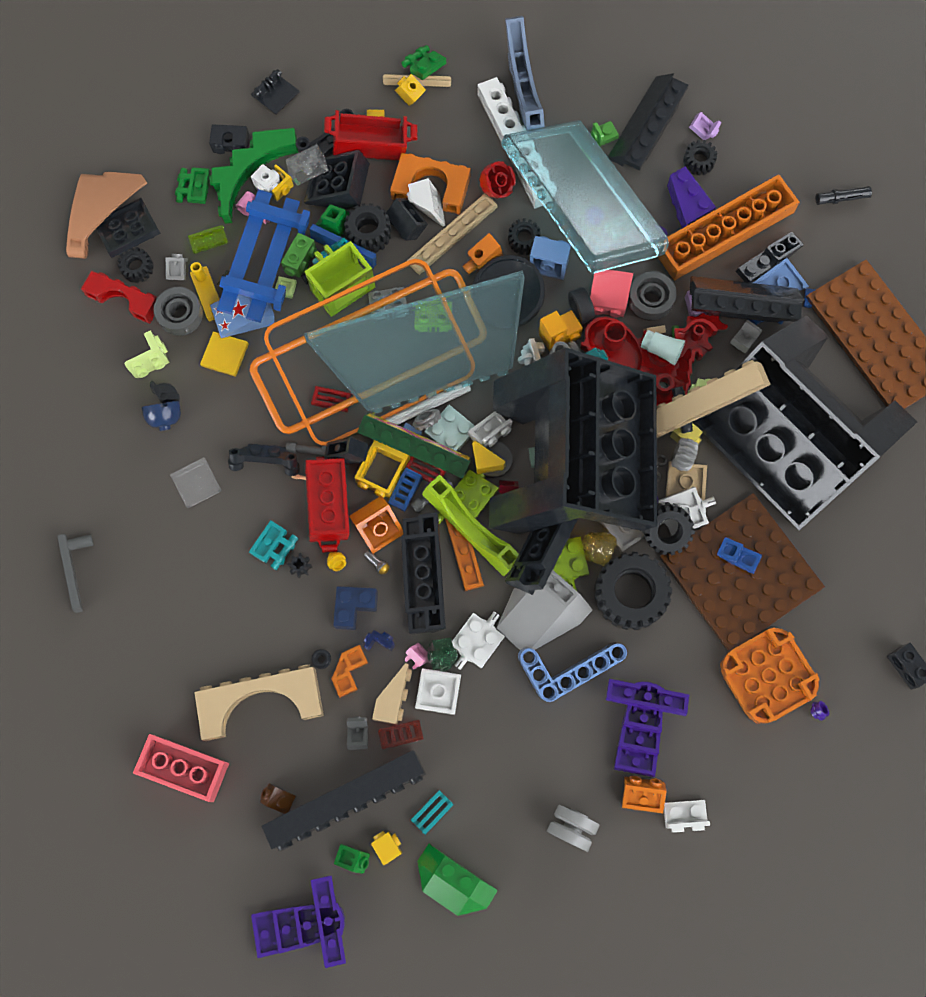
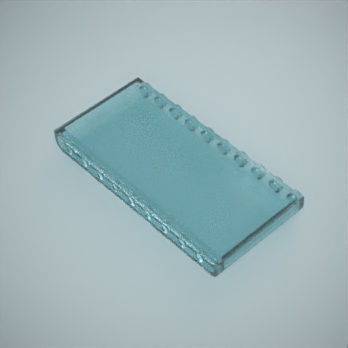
(586, 196)

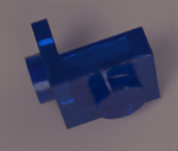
(383, 639)

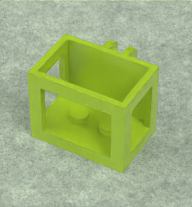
(337, 273)

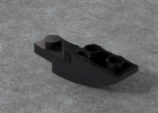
(769, 258)

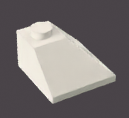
(427, 200)

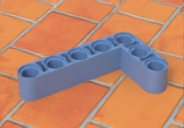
(571, 672)

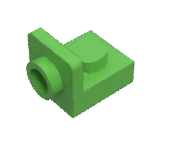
(604, 133)

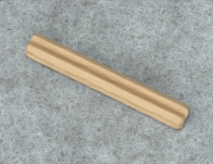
(438, 81)

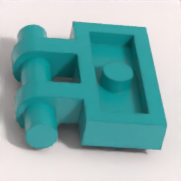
(269, 541)

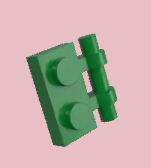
(427, 65)
(198, 185)

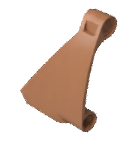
(93, 202)

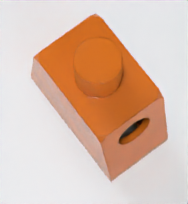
(482, 253)

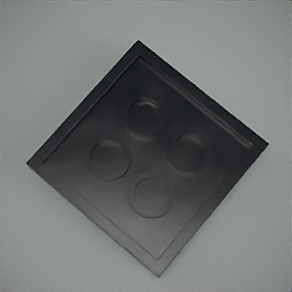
(127, 228)

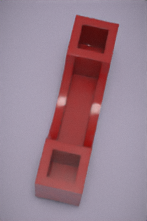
(101, 288)

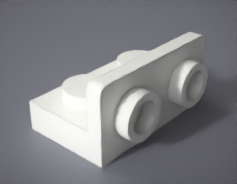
(686, 814)

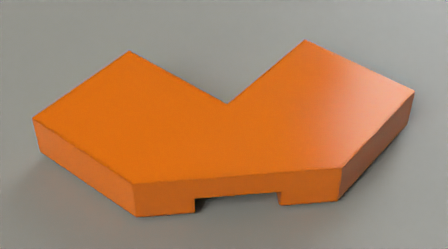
(342, 676)

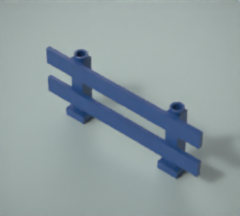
(262, 291)

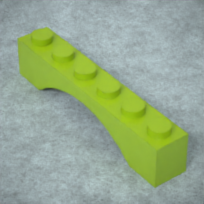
(494, 550)

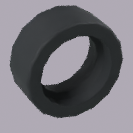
(581, 305)

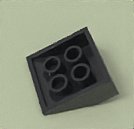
(342, 182)

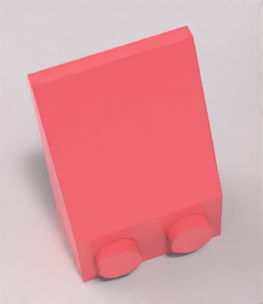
(610, 292)

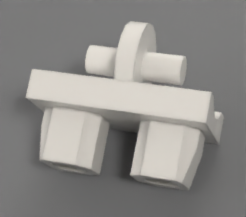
(531, 352)

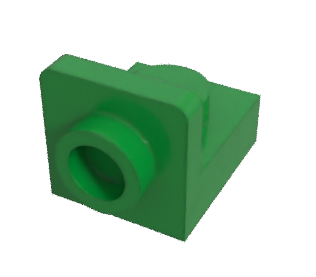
(352, 859)

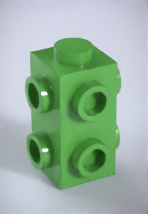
(298, 255)

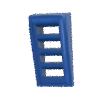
(403, 479)

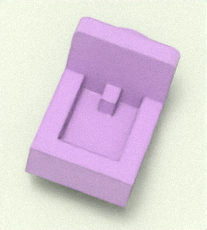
(704, 126)

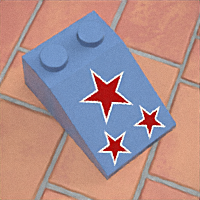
(237, 323)

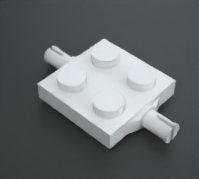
(692, 504)
(477, 640)

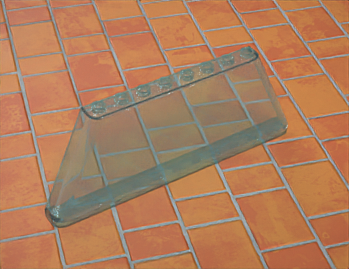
(425, 344)

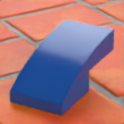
(739, 555)

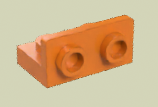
(644, 794)

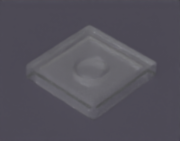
(195, 482)

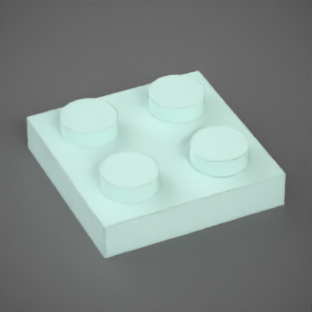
(450, 429)

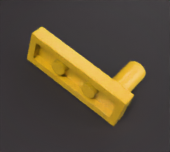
(204, 287)

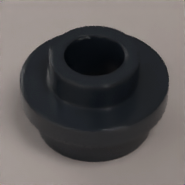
(321, 652)

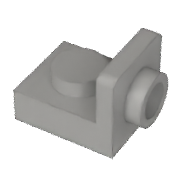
(176, 267)

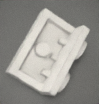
(490, 430)

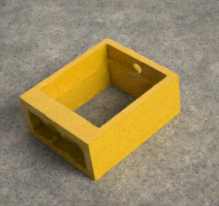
(389, 452)

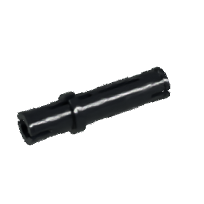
(844, 195)

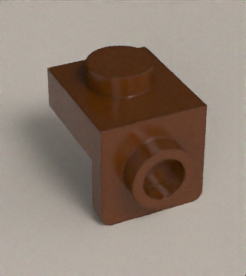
(277, 798)

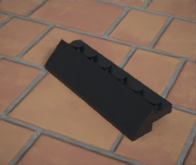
(648, 121)
(745, 300)
(539, 557)
(423, 574)

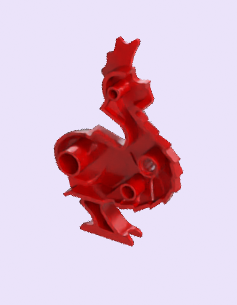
(626, 349)

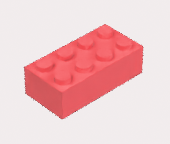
(181, 768)

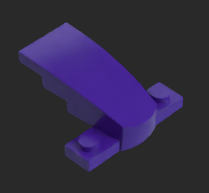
(642, 722)
(303, 926)

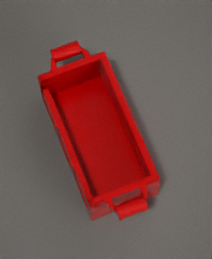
(372, 135)
(327, 501)

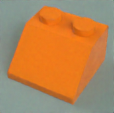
(376, 524)

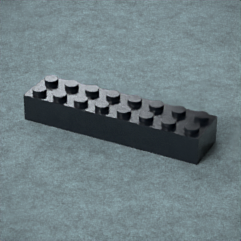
(343, 800)

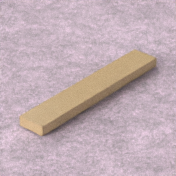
(454, 232)

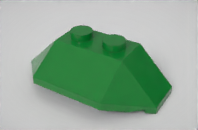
(452, 883)

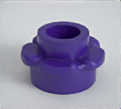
(819, 710)

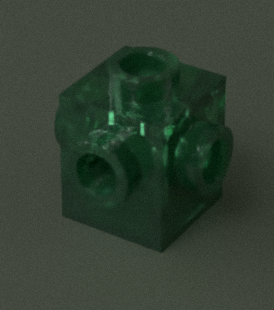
(442, 654)

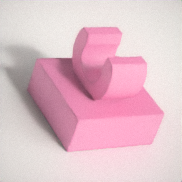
(417, 654)

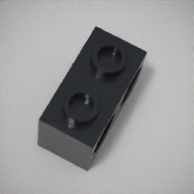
(909, 665)

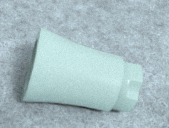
(663, 346)

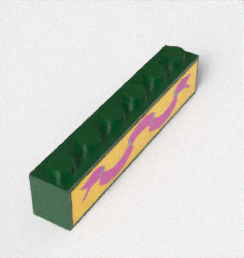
(414, 445)

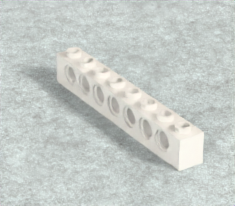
(487, 93)

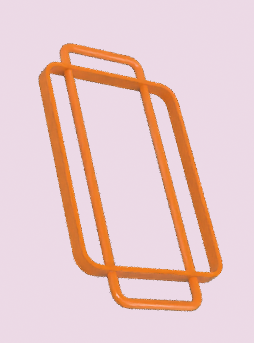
(272, 354)

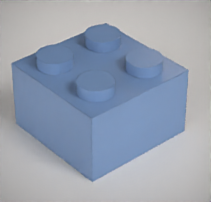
(550, 256)

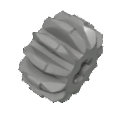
(684, 454)

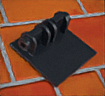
(275, 92)

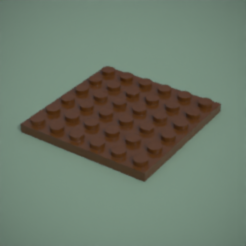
(731, 598)

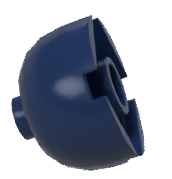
(162, 415)

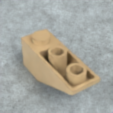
(390, 700)

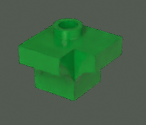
(333, 220)

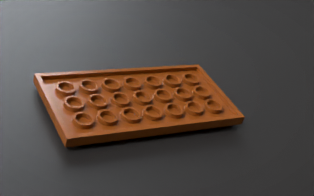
(874, 333)

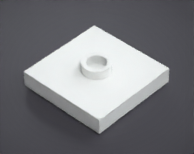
(438, 691)

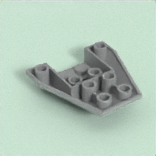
(545, 615)

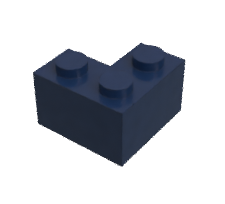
(351, 600)

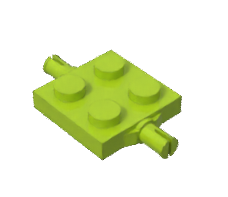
(572, 561)

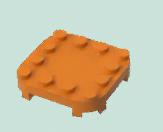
(769, 676)

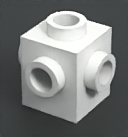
(265, 179)

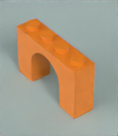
(413, 168)

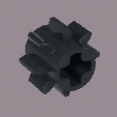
(303, 569)

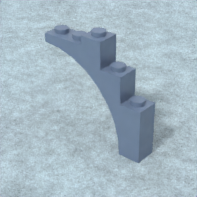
(519, 66)

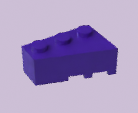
(688, 197)

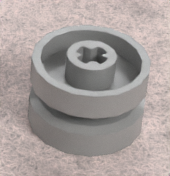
(572, 829)

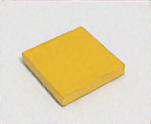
(224, 354)

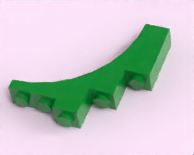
(244, 162)

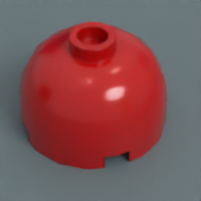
(497, 180)

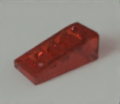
(383, 736)

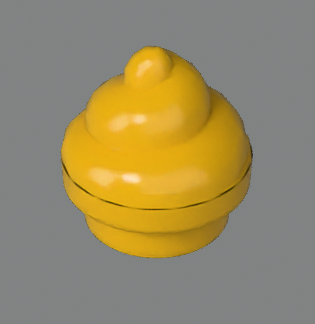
(336, 561)

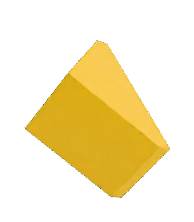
(486, 460)

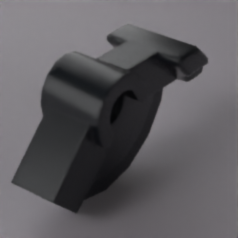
(165, 392)

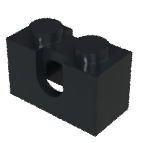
(222, 134)

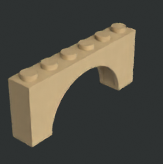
(217, 703)

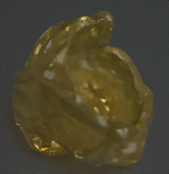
(599, 547)

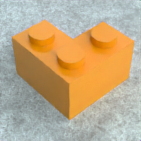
(559, 328)

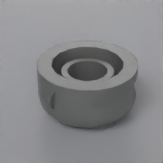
(653, 283)
(171, 301)

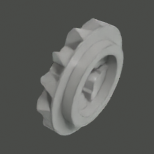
(426, 419)

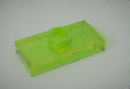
(208, 239)

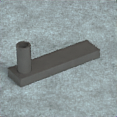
(66, 546)

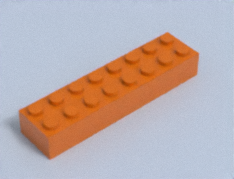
(728, 226)

